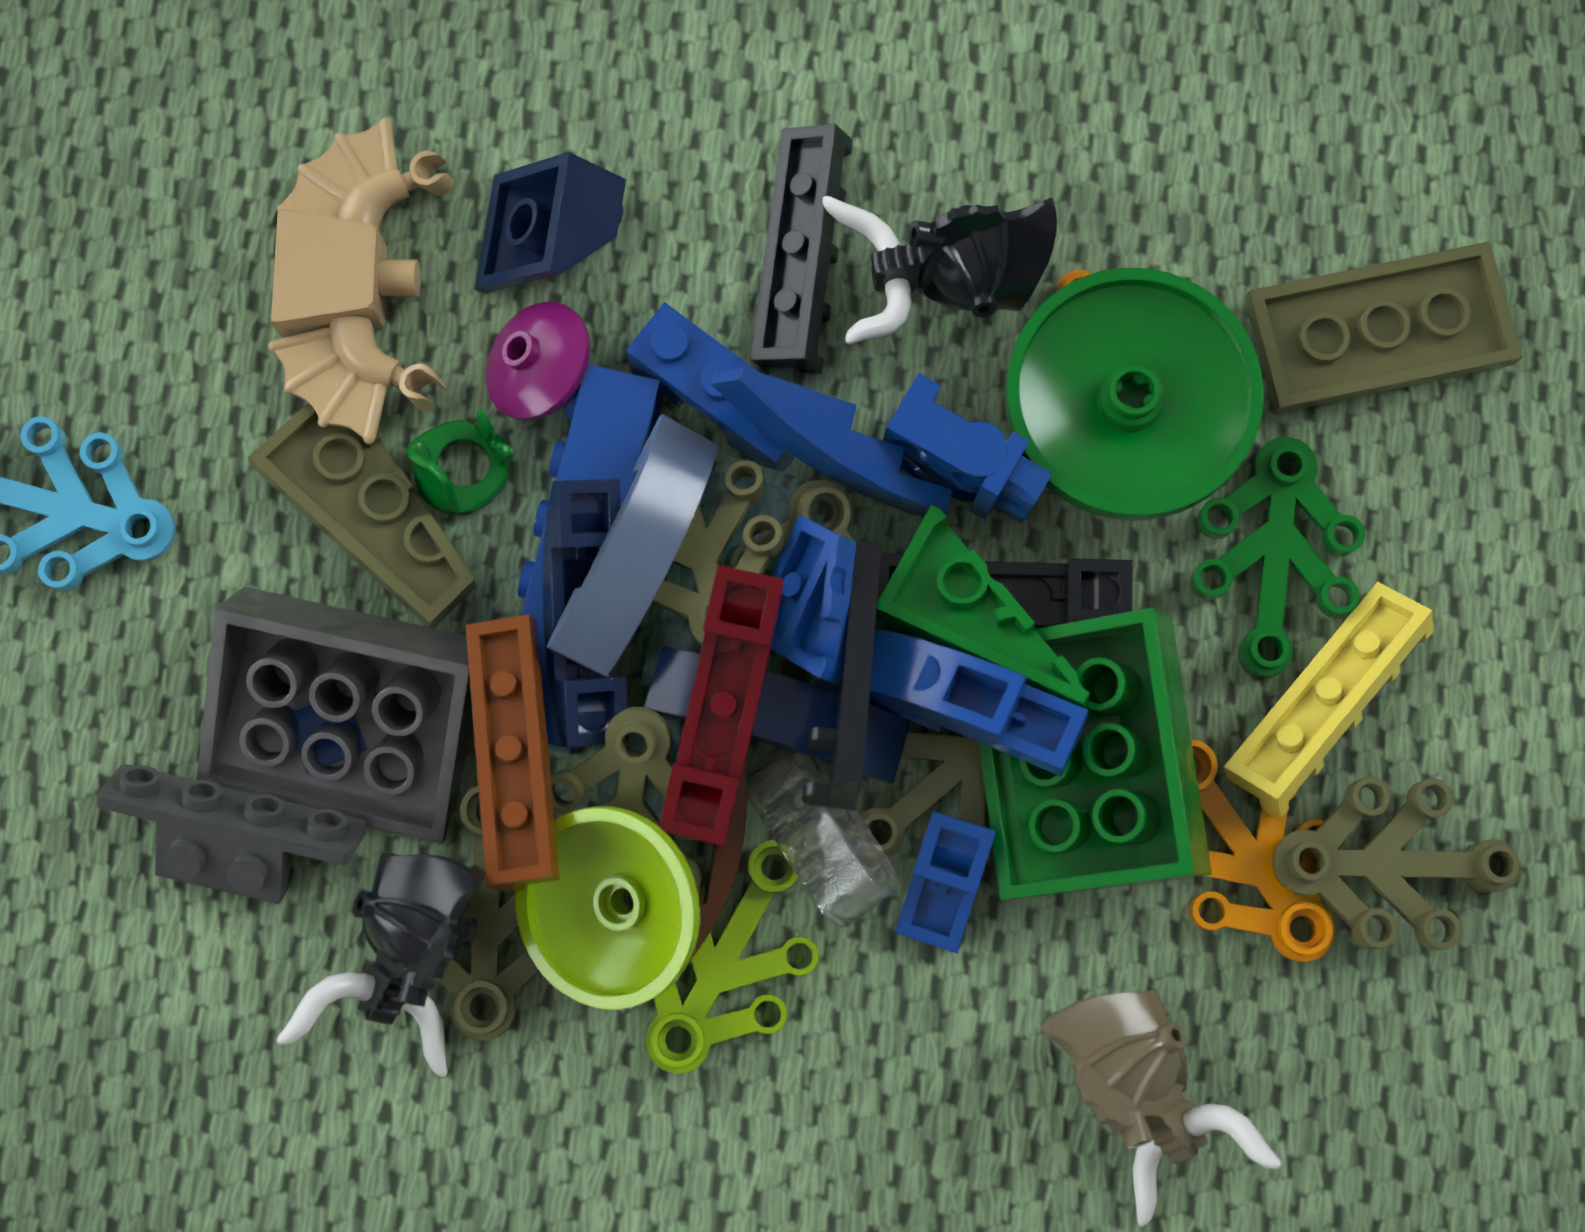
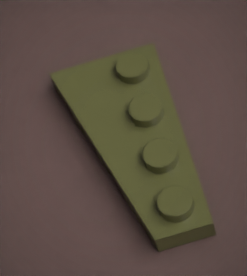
(367, 510)

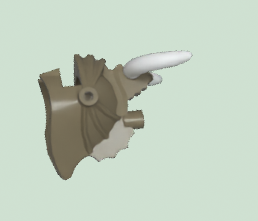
(1134, 1081)

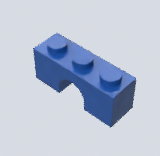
(684, 362)

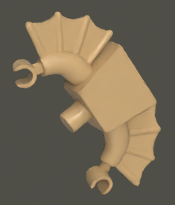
(337, 279)

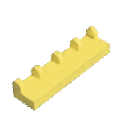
(1328, 697)

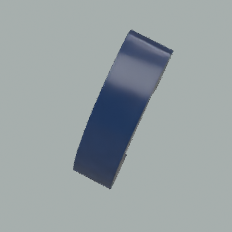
(574, 532)
(784, 713)

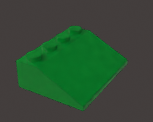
(1131, 786)

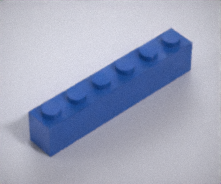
(606, 436)

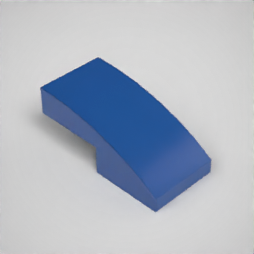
(945, 881)

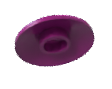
(537, 361)

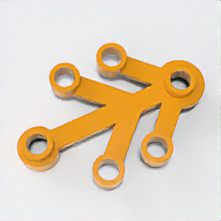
(1253, 866)

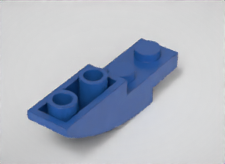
(973, 699)

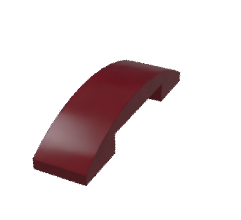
(722, 705)

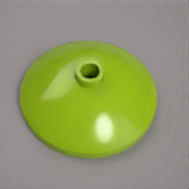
(583, 929)

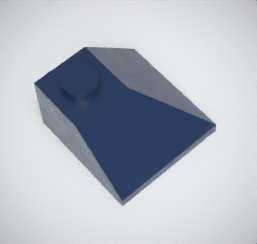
(547, 220)

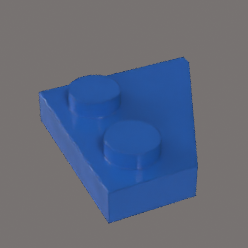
(814, 598)

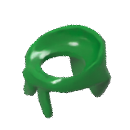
(435, 484)

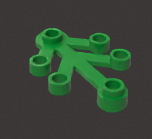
(1279, 545)

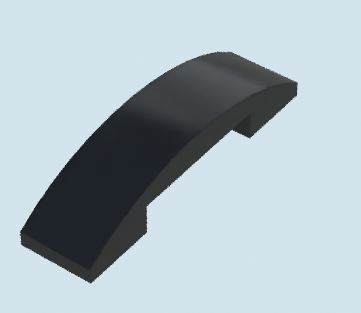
(1054, 591)

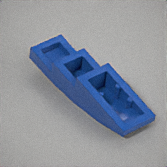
(820, 435)

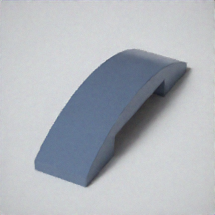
(637, 548)

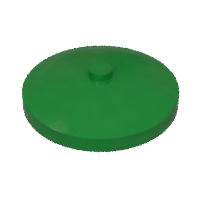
(1134, 393)

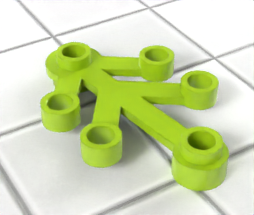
(720, 970)

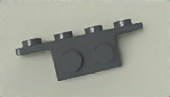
(226, 834)

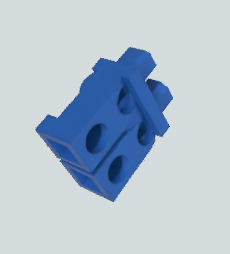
(964, 455)

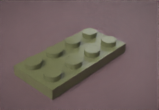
(1382, 327)

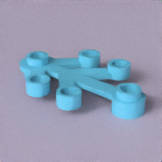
(74, 510)

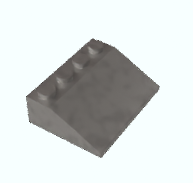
(399, 682)

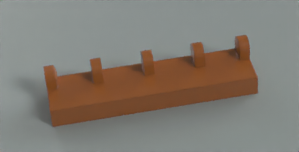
(512, 753)

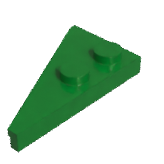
(954, 602)

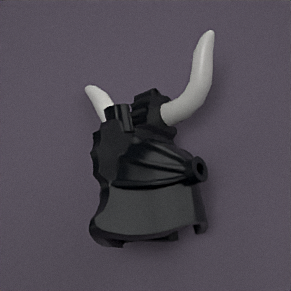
(962, 259)
(415, 927)

